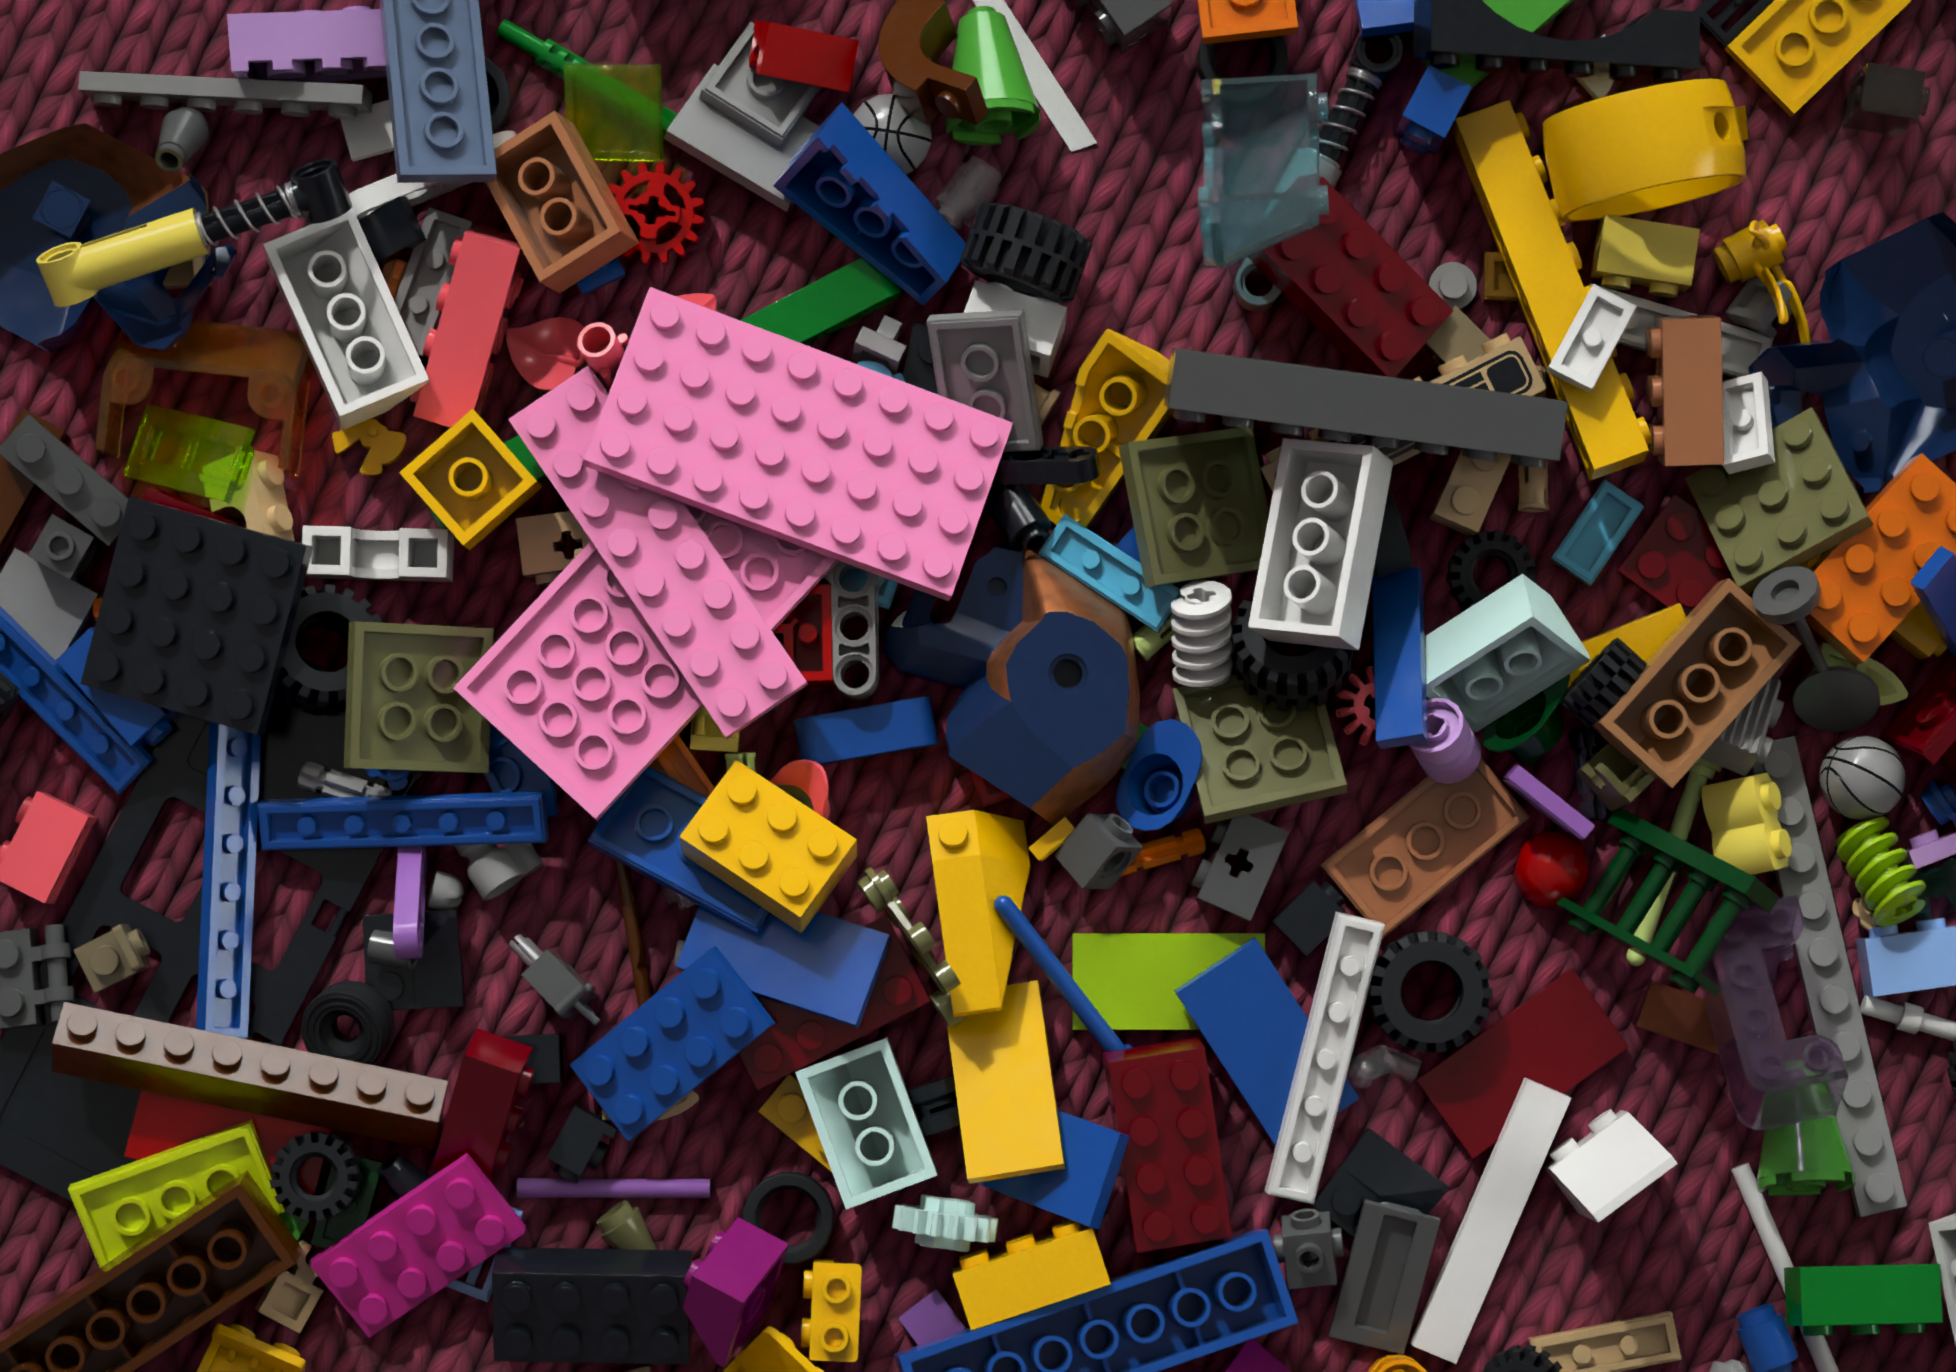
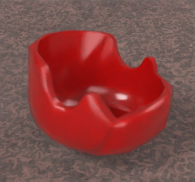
(1550, 869)

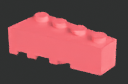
(469, 325)

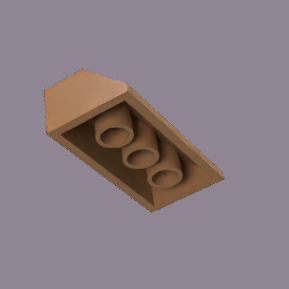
(1696, 684)

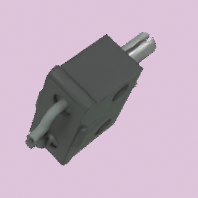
(556, 980)

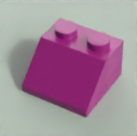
(733, 1287)

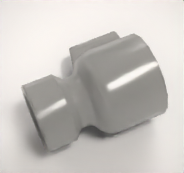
(498, 868)

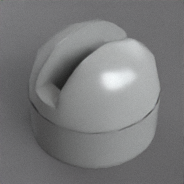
(444, 892)

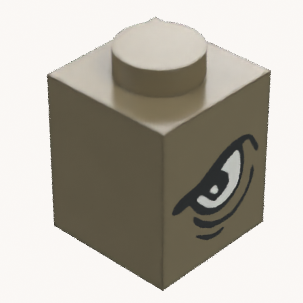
(1455, 337)

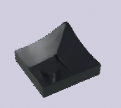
(437, 976)
(1378, 1174)

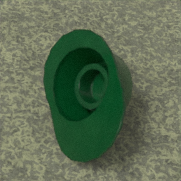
(1530, 727)

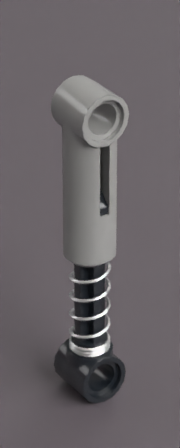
(1362, 81)

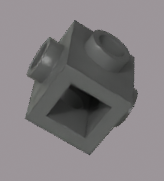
(1309, 1248)

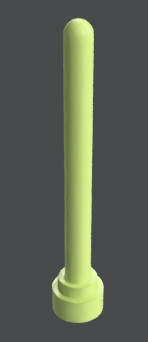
(1680, 827)

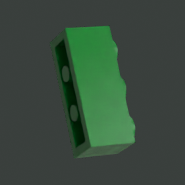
(1863, 1297)

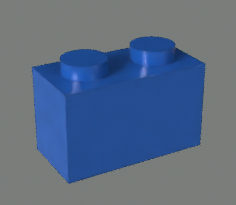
(1431, 111)

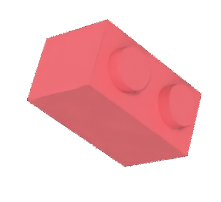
(44, 846)

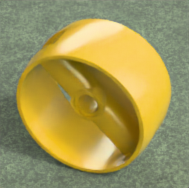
(1644, 149)

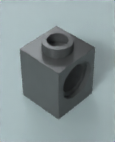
(66, 549)
(1099, 850)

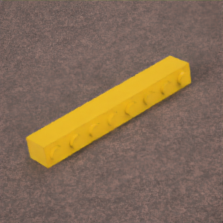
(1547, 280)

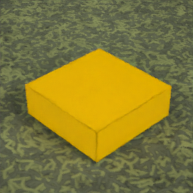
(1051, 840)

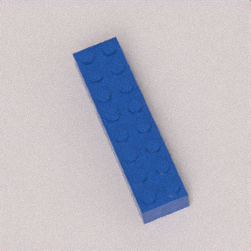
(1136, 1322)

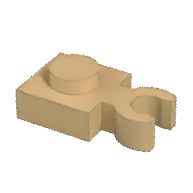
(291, 1294)

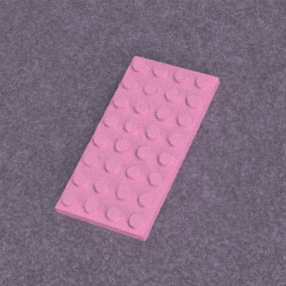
(798, 444)
(590, 682)

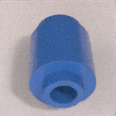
(1766, 1339)

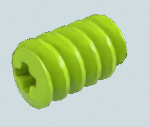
(1879, 871)

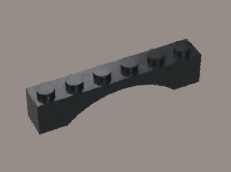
(1470, 32)

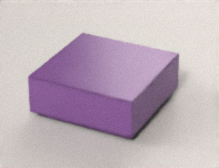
(931, 1319)

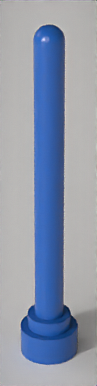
(1058, 975)

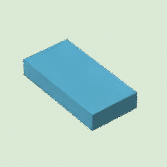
(1597, 532)

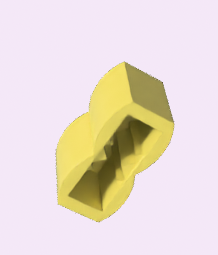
(1746, 823)

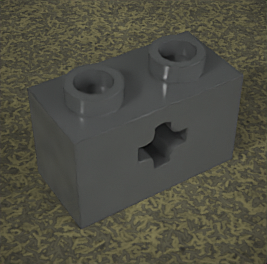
(1240, 893)

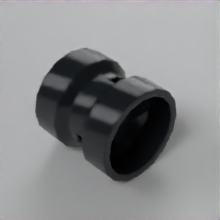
(932, 1096)

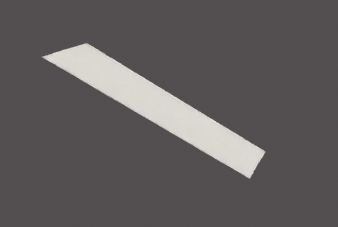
(1044, 84)

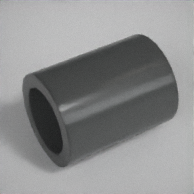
(382, 951)

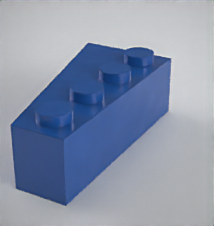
(872, 206)

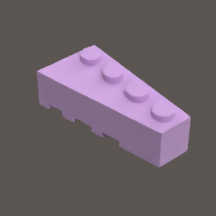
(308, 45)

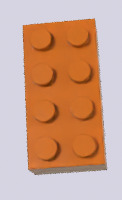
(1871, 573)

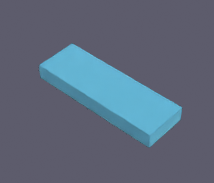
(1108, 572)

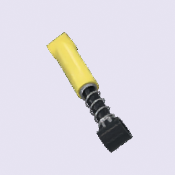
(80, 270)

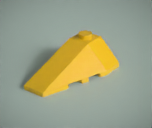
(1114, 403)
(973, 864)

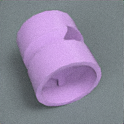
(1451, 745)

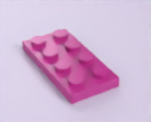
(418, 1245)

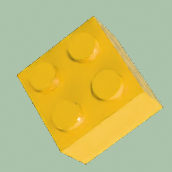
(470, 479)

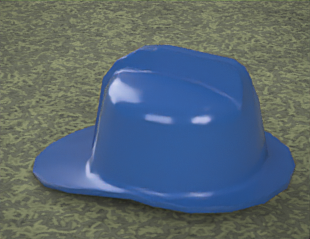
(1160, 776)

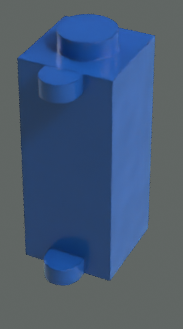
(134, 720)

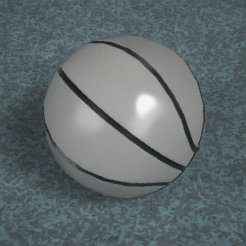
(895, 130)
(1862, 778)

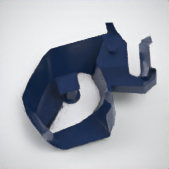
(1889, 354)

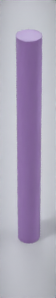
(613, 1188)

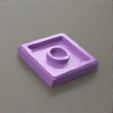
(1547, 802)

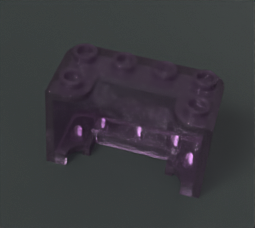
(1768, 1077)

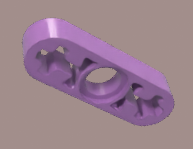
(410, 902)

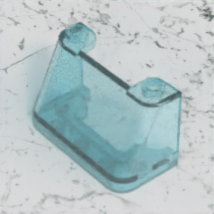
(1260, 164)

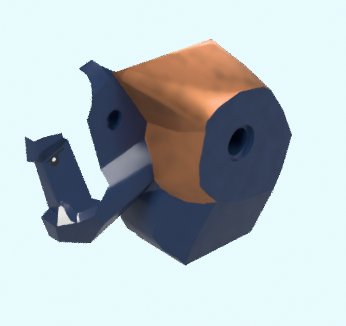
(77, 190)
(1041, 677)

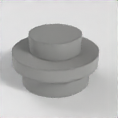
(1454, 284)

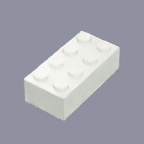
(1320, 543)

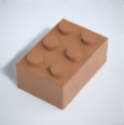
(558, 203)
(1686, 390)

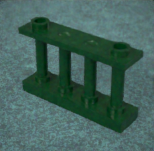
(1704, 875)

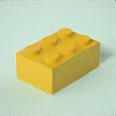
(768, 846)
(1029, 1274)

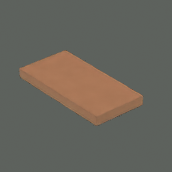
(1423, 845)

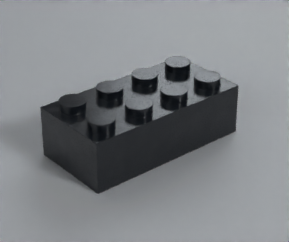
(591, 1305)

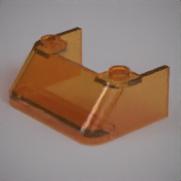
(270, 358)

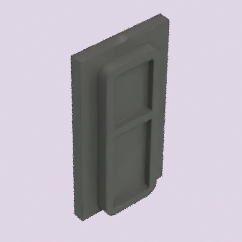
(1384, 1276)

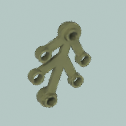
(882, 895)

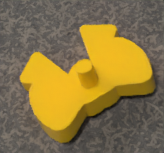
(383, 444)

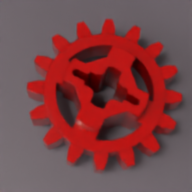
(674, 218)

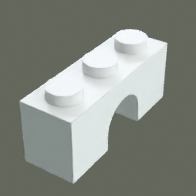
(380, 555)

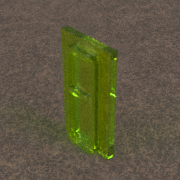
(190, 453)

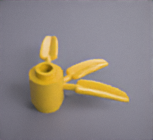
(1752, 254)

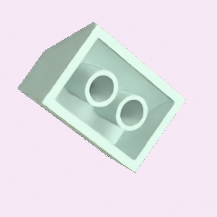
(1501, 652)
(866, 1123)

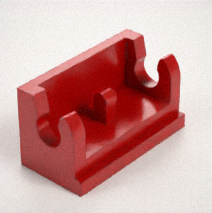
(803, 55)

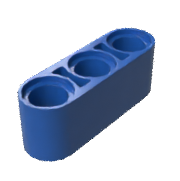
(866, 731)

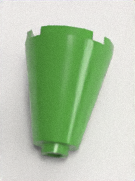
(989, 53)
(1804, 1159)

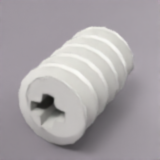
(1202, 634)

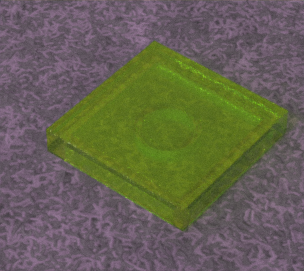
(616, 109)

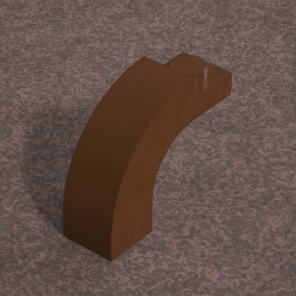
(909, 47)

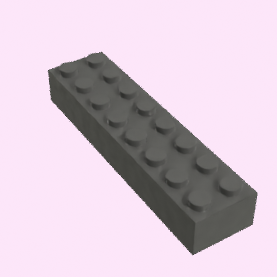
(1365, 404)

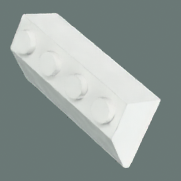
(346, 318)

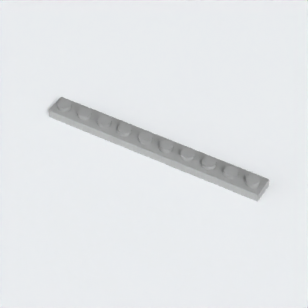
(1831, 988)

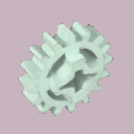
(945, 1223)

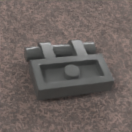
(20, 976)

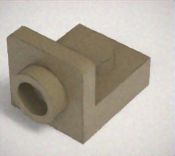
(113, 957)

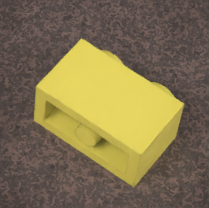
(1644, 255)

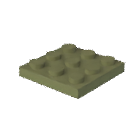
(1196, 505)
(1781, 509)
(405, 701)
(1256, 753)

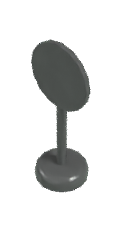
(1829, 696)

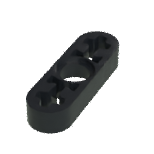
(1048, 466)

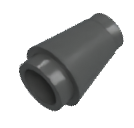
(181, 137)

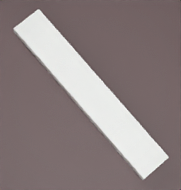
(1324, 1057)
(1490, 1220)

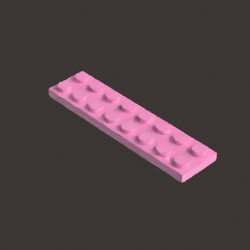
(662, 564)

